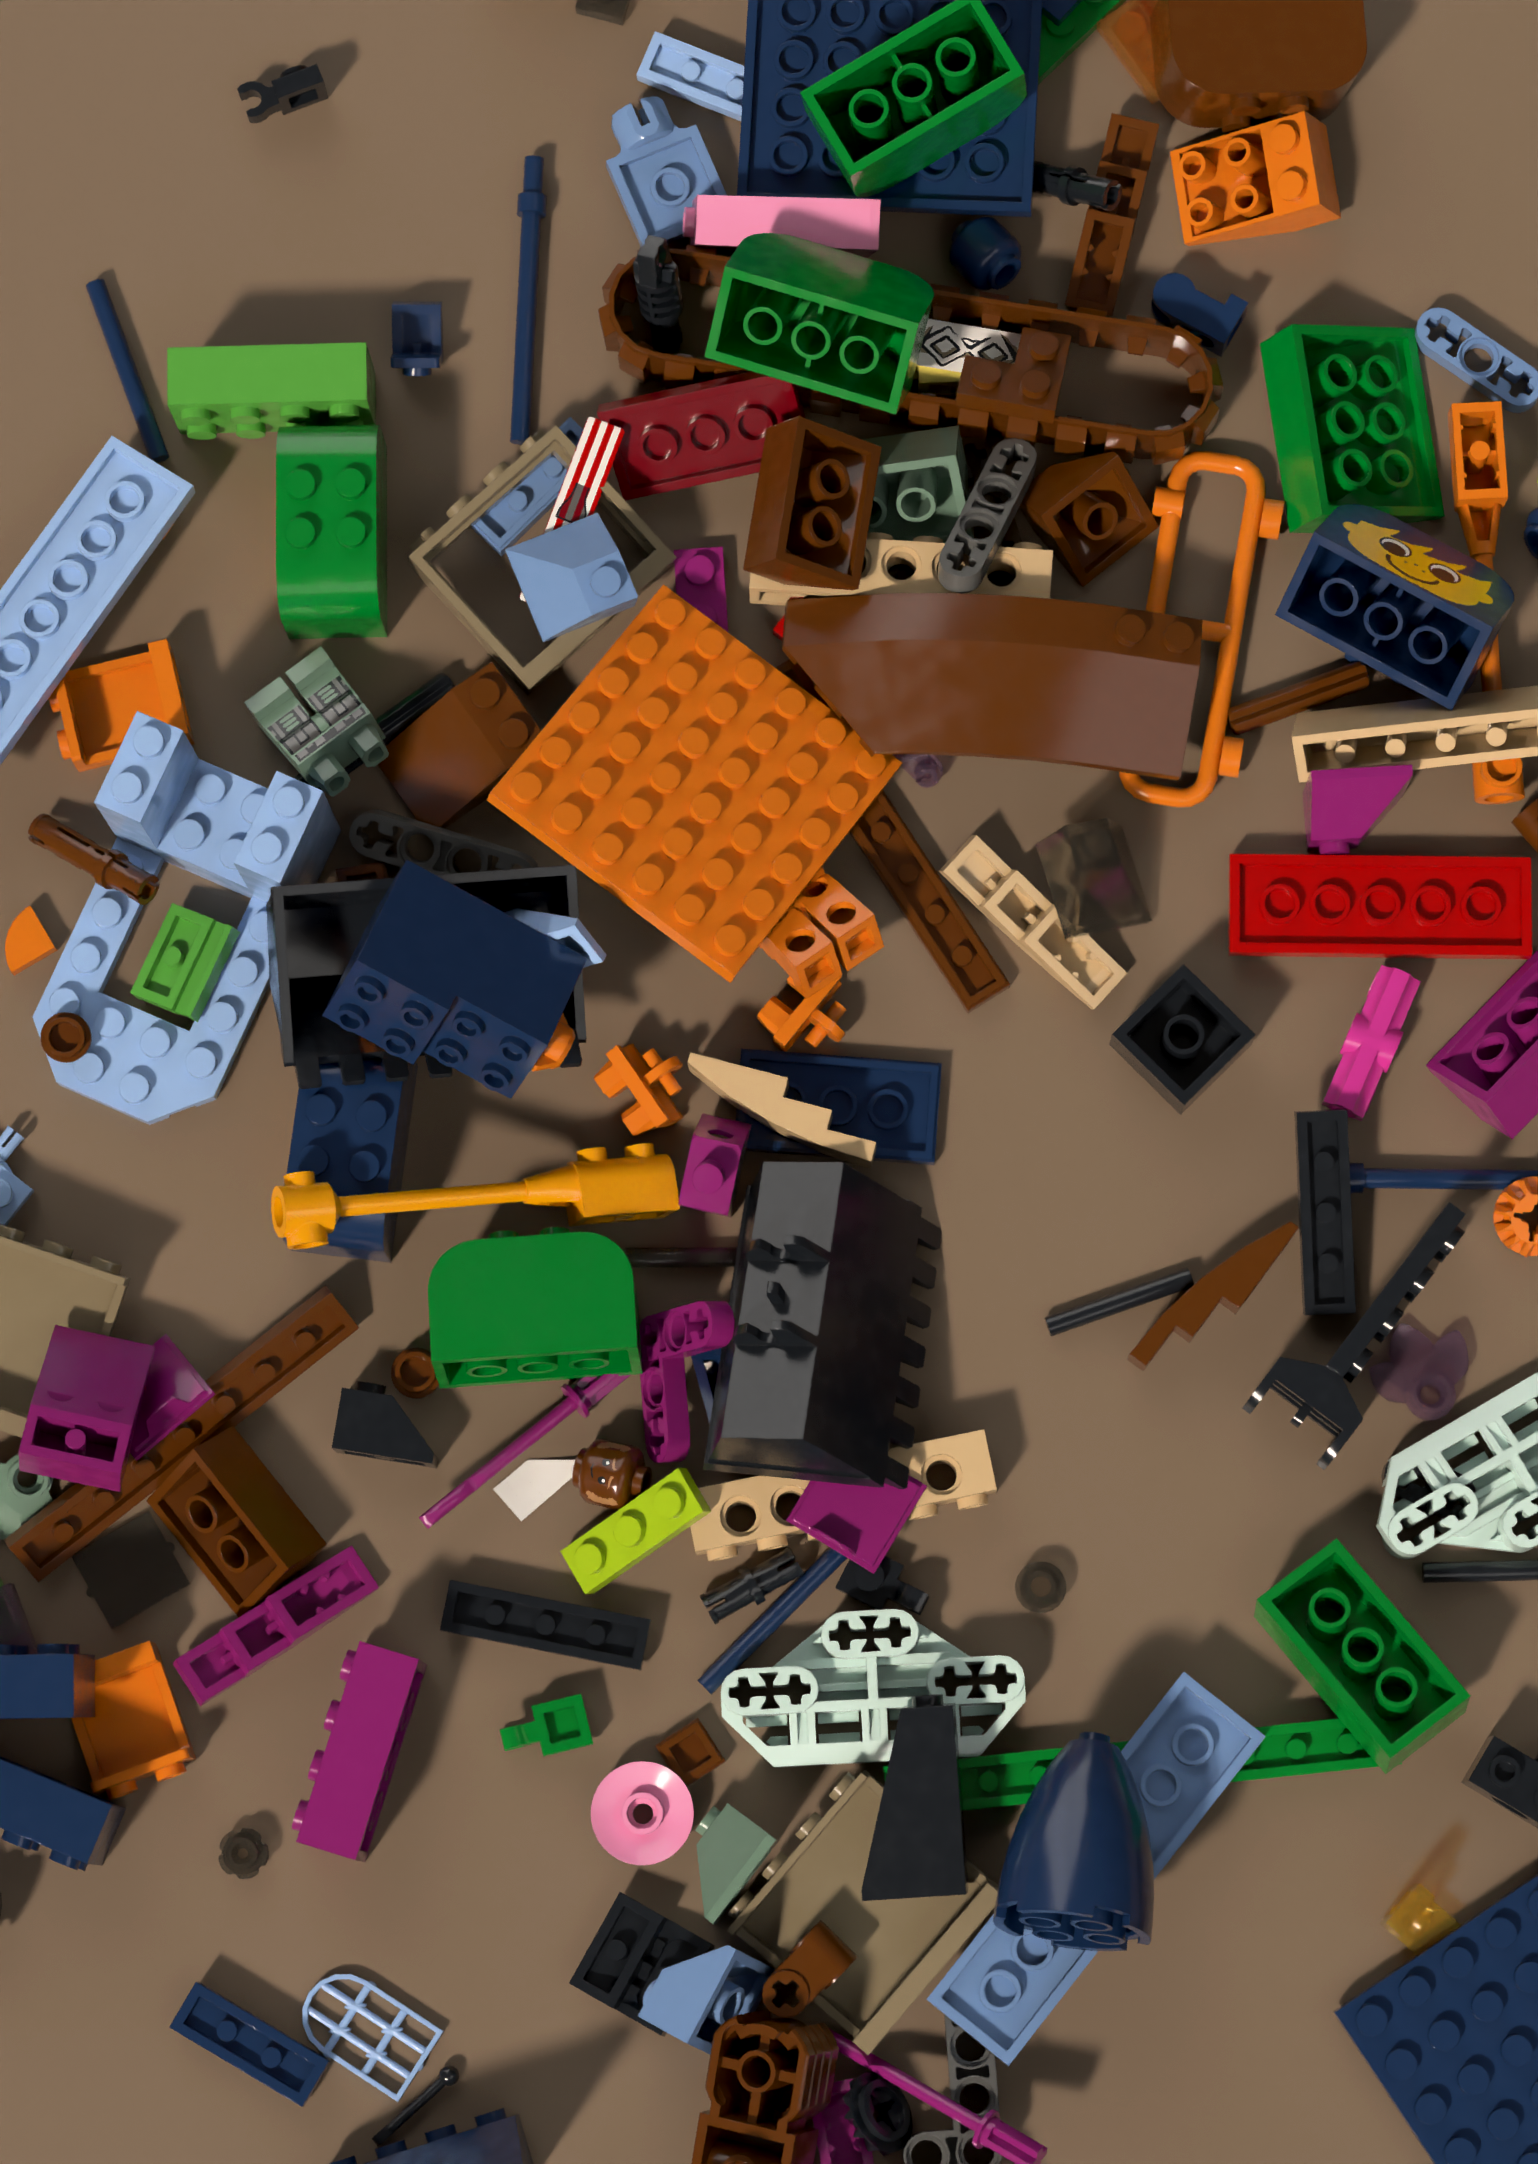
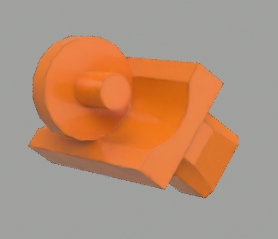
(789, 1025)
(648, 1080)

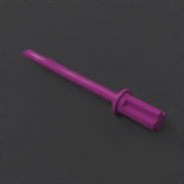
(579, 1397)
(989, 2130)

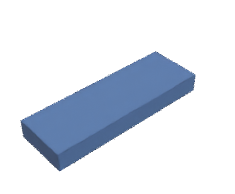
(527, 502)

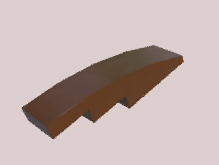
(1109, 234)
(1225, 1284)

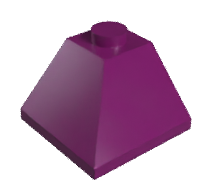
(1349, 804)

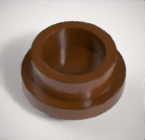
(66, 1037)
(414, 1373)

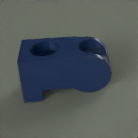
(1179, 303)

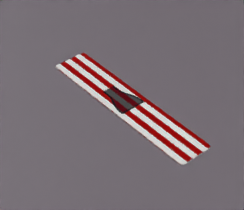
(585, 474)

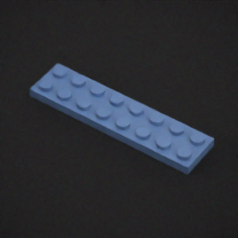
(1180, 1767)

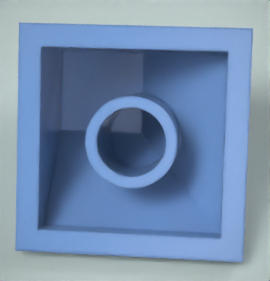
(572, 577)
(703, 1993)

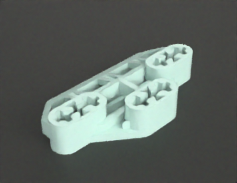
(1502, 1483)
(869, 1684)

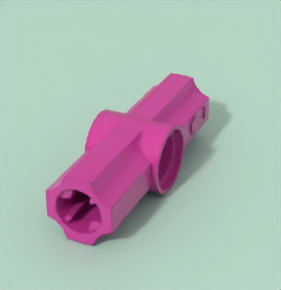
(1371, 1042)

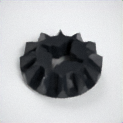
(894, 2119)

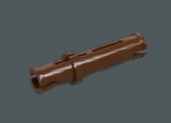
(108, 867)

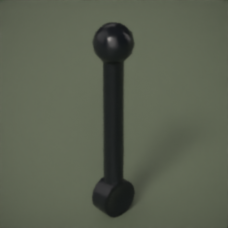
(447, 2077)

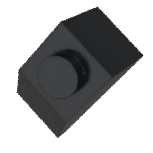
(378, 1428)

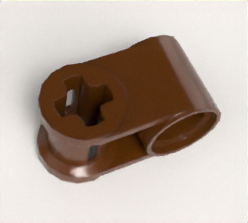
(813, 1965)

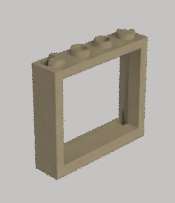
(469, 511)

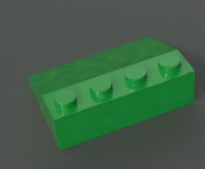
(1350, 423)

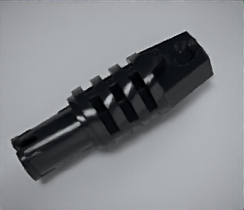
(659, 293)

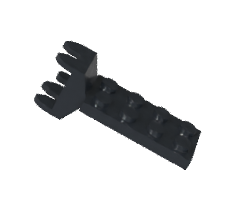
(1320, 1389)

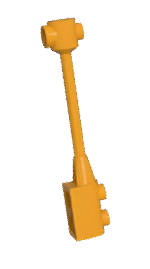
(591, 1189)

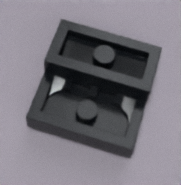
(630, 1955)

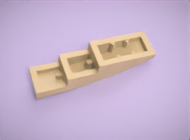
(1031, 922)
(765, 1100)

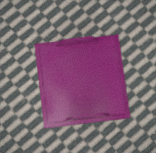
(170, 1396)
(856, 1518)

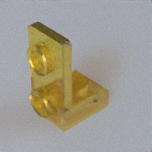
(1418, 1920)

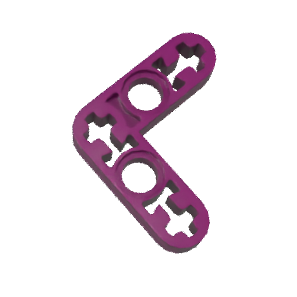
(665, 1343)

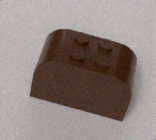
(1255, 58)

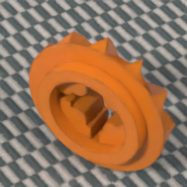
(1510, 1228)

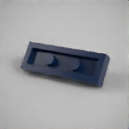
(250, 2044)

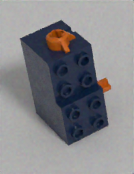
(458, 984)

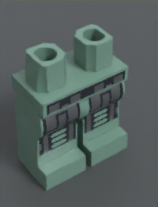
(330, 738)

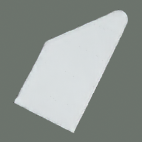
(533, 1484)

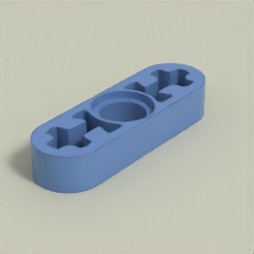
(1440, 351)

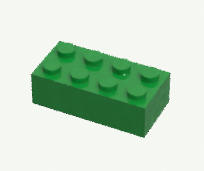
(1361, 1655)

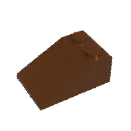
(459, 748)

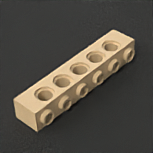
(1024, 562)
(963, 1452)

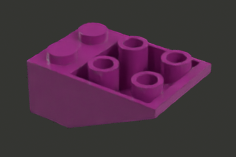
(85, 1408)

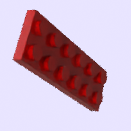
(1379, 906)

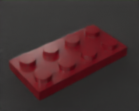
(697, 431)

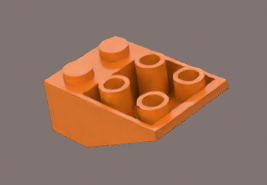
(1256, 181)

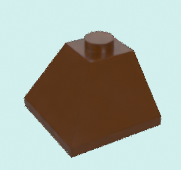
(1087, 513)

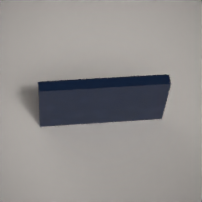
(868, 1099)

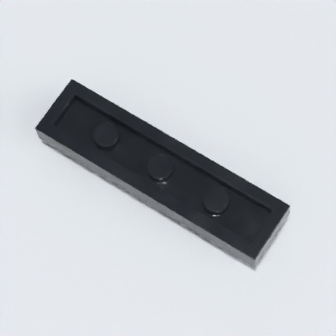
(1325, 1212)
(545, 1625)

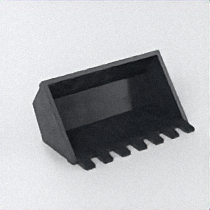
(317, 931)
(821, 1328)

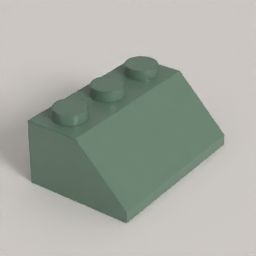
(920, 484)

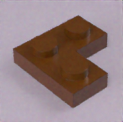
(1020, 389)

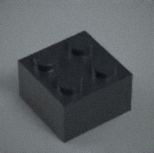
(1182, 1039)

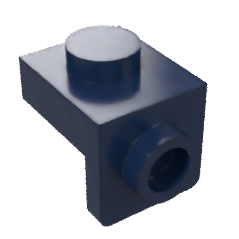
(417, 337)

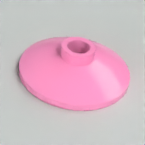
(614, 1808)

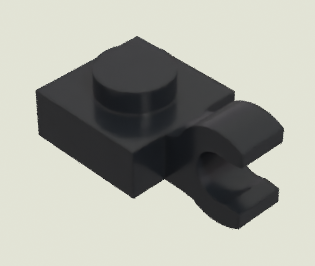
(294, 90)
(882, 1585)

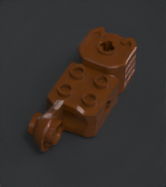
(763, 2089)

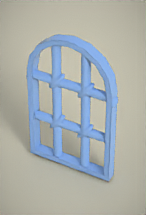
(389, 2030)

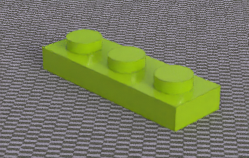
(635, 1531)

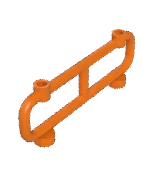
(1260, 519)

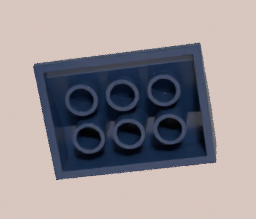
(493, 2141)

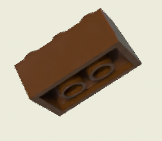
(812, 506)
(236, 1521)

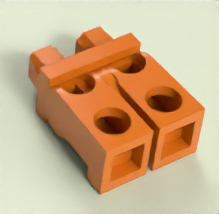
(820, 932)

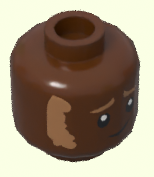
(610, 1473)

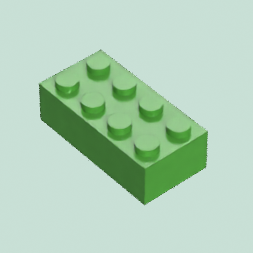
(269, 387)

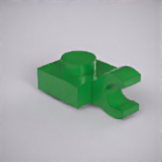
(557, 1725)

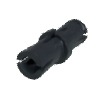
(1075, 186)
(752, 1585)

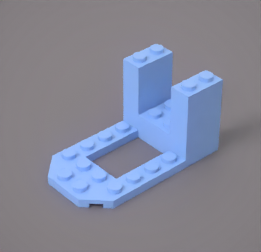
(224, 830)

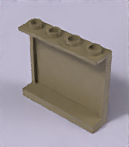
(36, 1293)
(896, 1940)

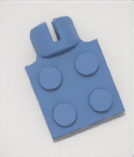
(659, 169)

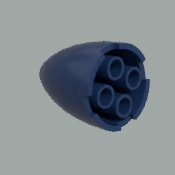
(1080, 1854)

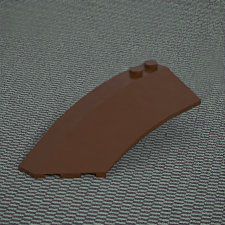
(1003, 676)

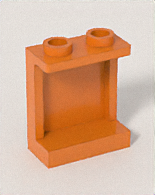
(104, 697)
(134, 1723)

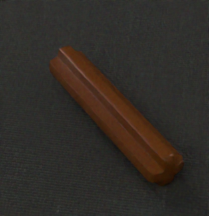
(1298, 697)

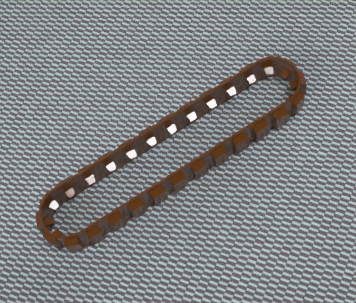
(925, 411)

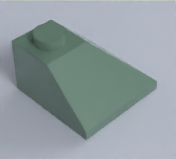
(728, 1857)

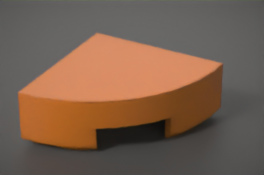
(27, 942)

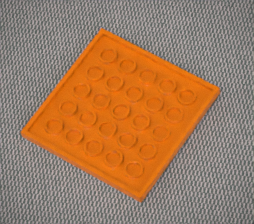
(694, 783)

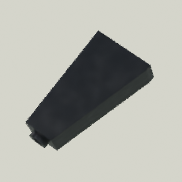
(920, 1817)

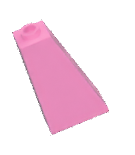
(839, 223)

